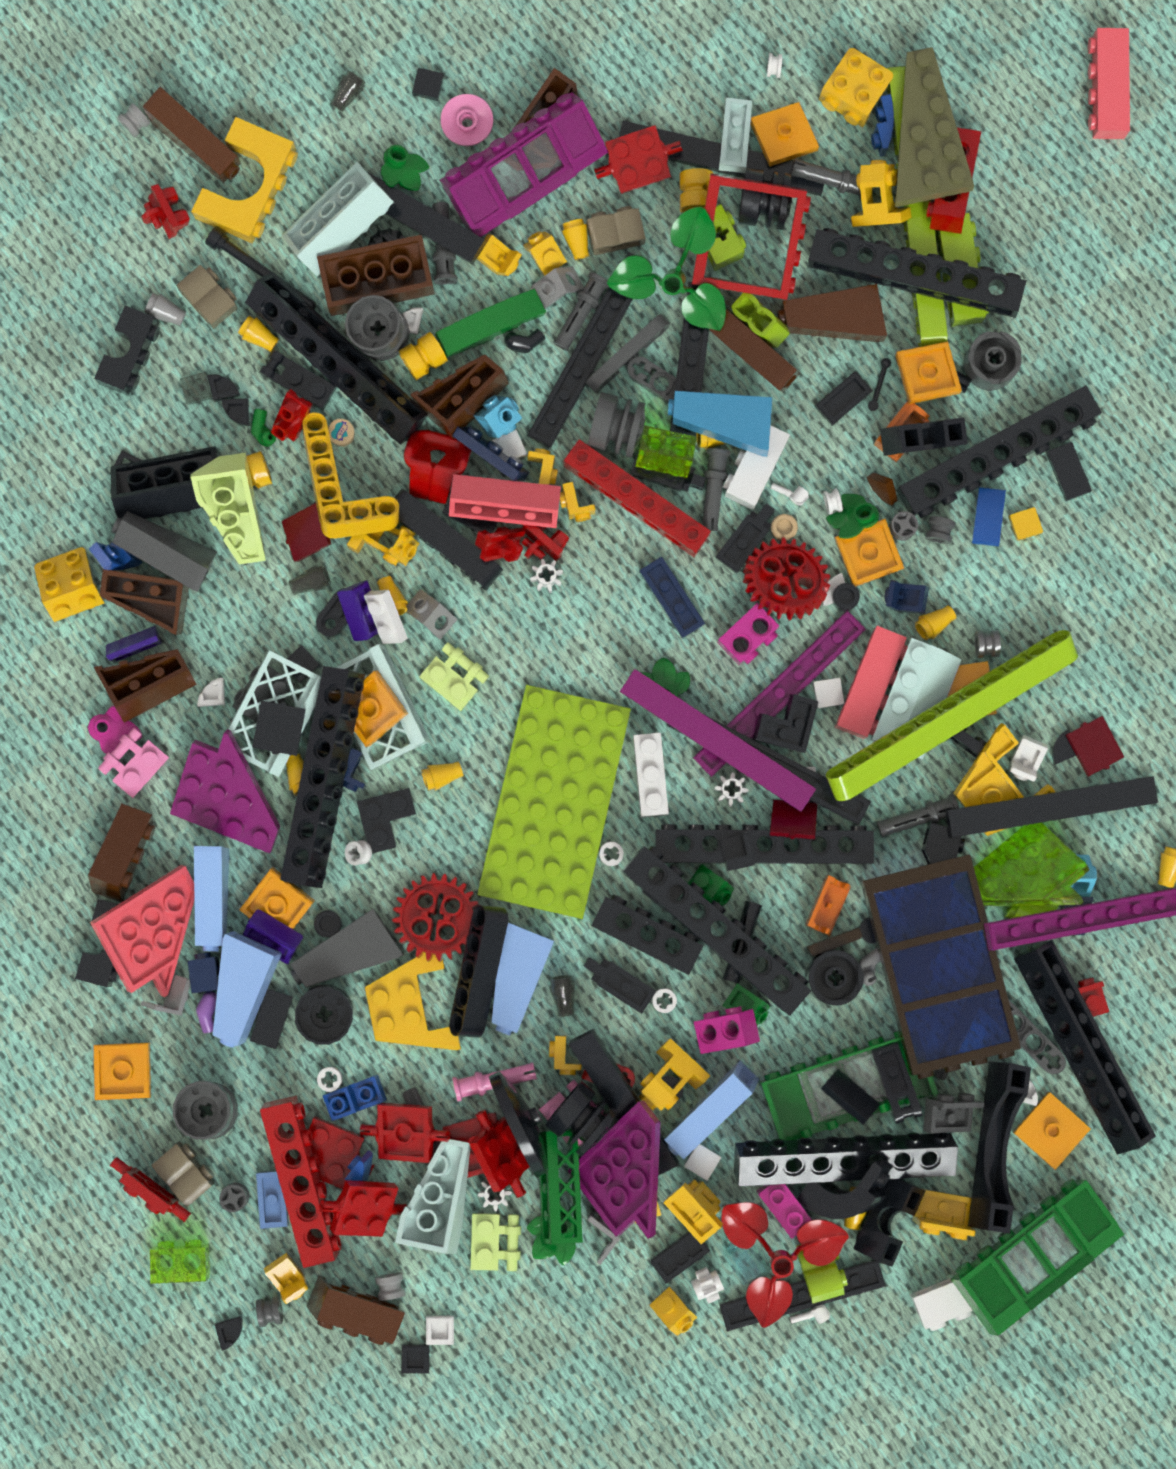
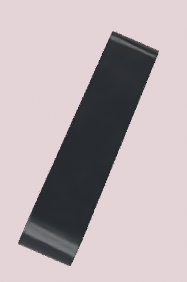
(446, 540)
(478, 971)

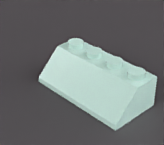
(337, 217)
(920, 684)

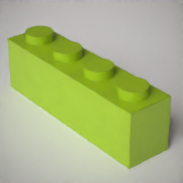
(961, 247)

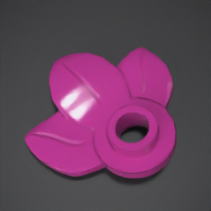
(115, 729)

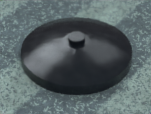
(522, 1122)

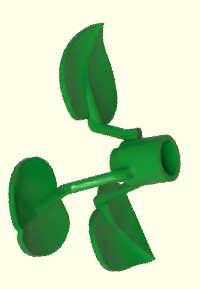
(702, 307)

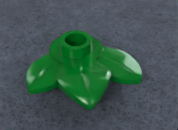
(404, 170)
(851, 519)
(666, 676)
(562, 1252)

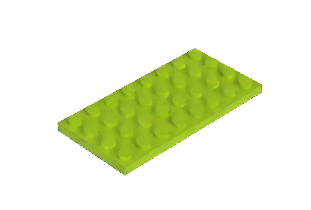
(554, 802)

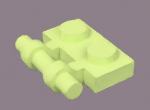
(448, 682)
(485, 1241)

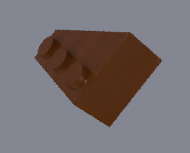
(461, 395)
(149, 596)
(145, 683)
(121, 853)
(354, 1312)

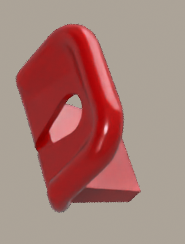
(433, 479)

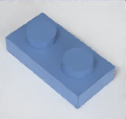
(271, 1201)

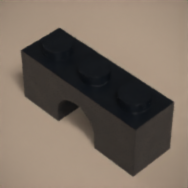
(122, 372)
(923, 436)
(98, 967)
(876, 1236)

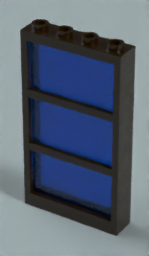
(939, 966)

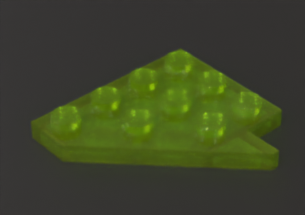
(1030, 870)

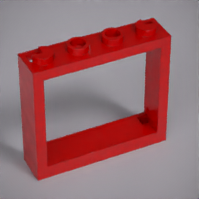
(797, 232)

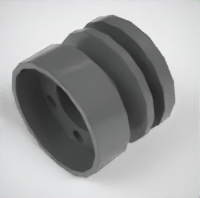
(367, 318)
(616, 424)
(189, 1110)

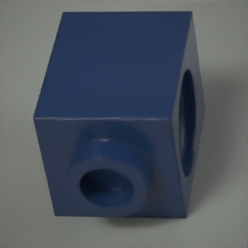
(203, 972)

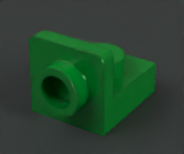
(747, 1000)

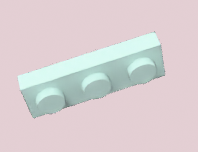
(735, 135)

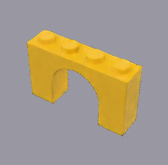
(246, 216)

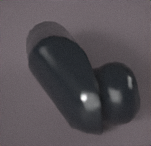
(522, 343)

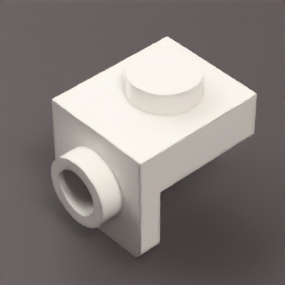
(1027, 758)

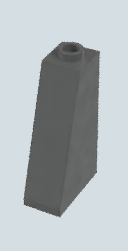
(164, 549)
(350, 950)

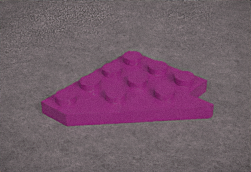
(224, 795)
(622, 1172)

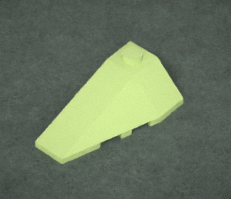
(229, 500)

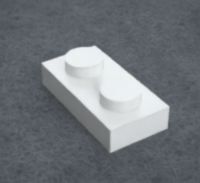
(385, 616)

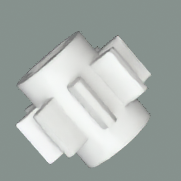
(551, 570)
(737, 784)
(495, 1201)
(707, 1285)

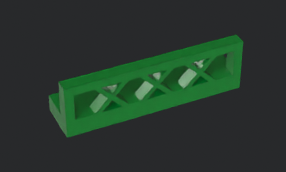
(550, 1193)

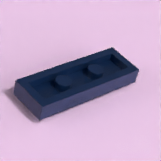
(491, 453)
(672, 597)

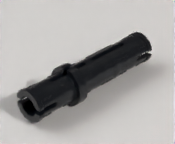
(749, 920)

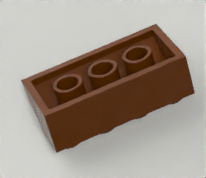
(386, 269)

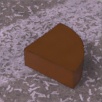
(883, 488)

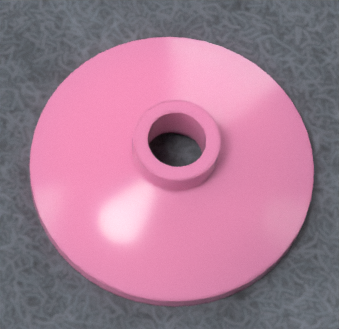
(462, 108)

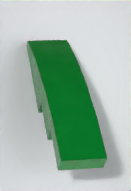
(490, 322)

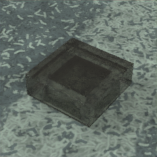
(196, 388)

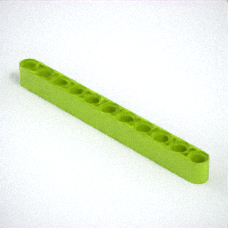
(930, 311)
(951, 715)

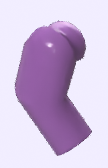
(205, 1011)

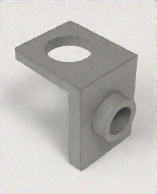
(556, 285)
(427, 611)
(176, 998)
(600, 1224)

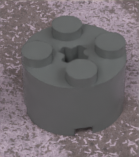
(989, 346)

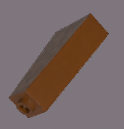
(191, 135)
(837, 314)
(757, 353)

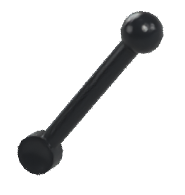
(873, 405)

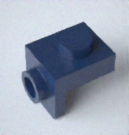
(906, 597)
(353, 761)

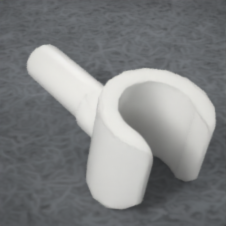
(799, 496)
(819, 1312)

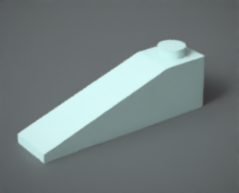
(437, 1207)

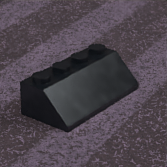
(159, 484)

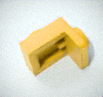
(544, 252)
(499, 257)
(548, 474)
(569, 501)
(558, 1050)
(287, 1278)
(673, 1311)

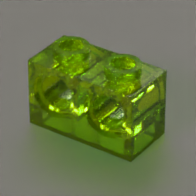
(666, 451)
(180, 1269)

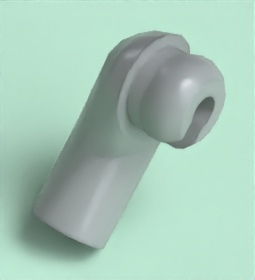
(868, 966)

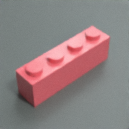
(1109, 83)
(504, 501)
(871, 682)

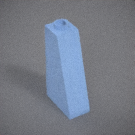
(210, 895)
(517, 976)
(242, 984)
(712, 1110)

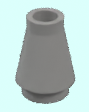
(164, 310)

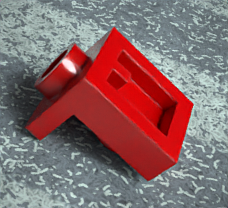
(1093, 996)

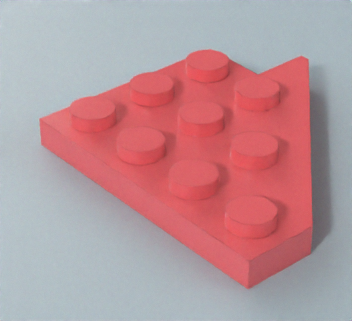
(148, 931)

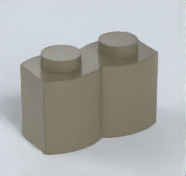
(615, 230)
(207, 296)
(183, 1173)

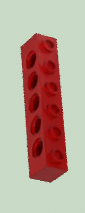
(636, 498)
(311, 1249)

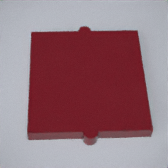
(304, 533)
(1094, 746)
(791, 823)

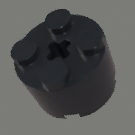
(845, 988)

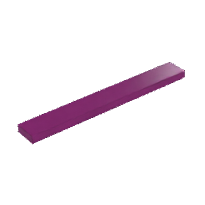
(790, 681)
(717, 740)
(1080, 919)

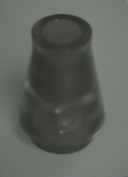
(347, 91)
(311, 580)
(563, 991)

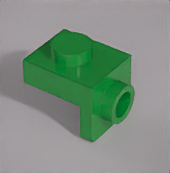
(713, 885)

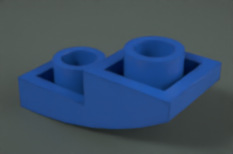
(883, 131)
(989, 516)
(113, 557)
(354, 1097)
(360, 1167)

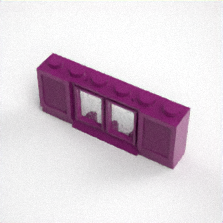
(524, 165)

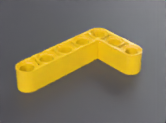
(329, 487)

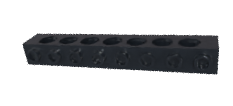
(926, 284)
(336, 357)
(1078, 402)
(322, 777)
(860, 853)
(786, 999)
(1084, 1047)
(834, 1168)

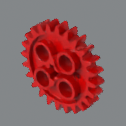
(786, 578)
(412, 913)

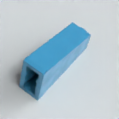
(726, 418)

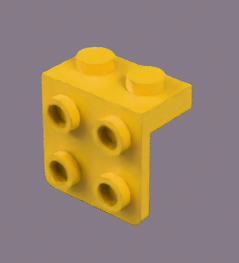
(855, 87)
(67, 584)
(944, 1213)

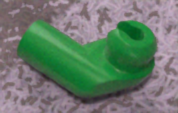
(260, 430)

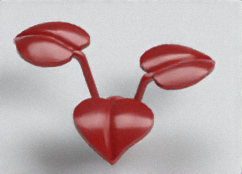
(820, 1244)

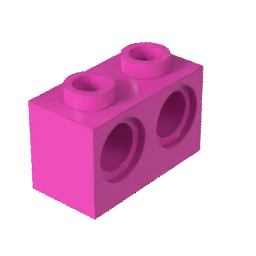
(743, 630)
(727, 1034)
(784, 1207)

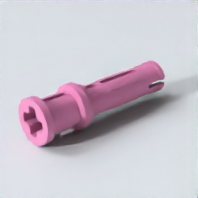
(480, 1083)

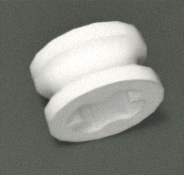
(774, 65)
(832, 501)
(610, 845)
(361, 847)
(669, 1007)
(323, 1073)

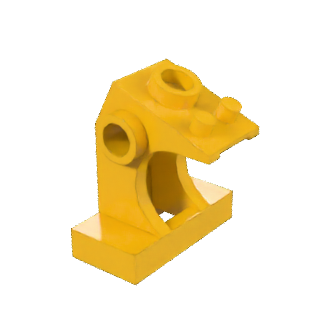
(883, 176)
(401, 552)
(658, 1093)
(696, 1209)

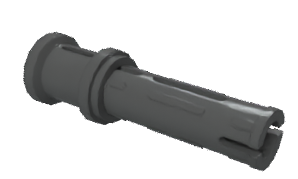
(843, 181)
(443, 258)
(587, 300)
(715, 476)
(930, 813)

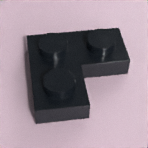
(793, 730)
(378, 813)

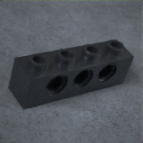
(681, 960)

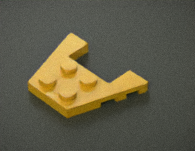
(986, 779)
(399, 1010)

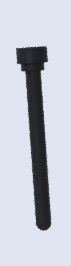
(218, 240)

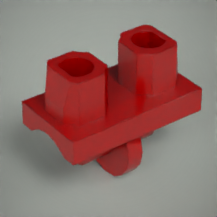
(160, 213)
(290, 417)
(500, 544)
(552, 546)

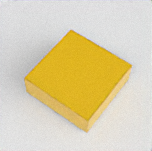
(1025, 524)

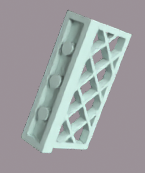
(306, 700)
(411, 722)

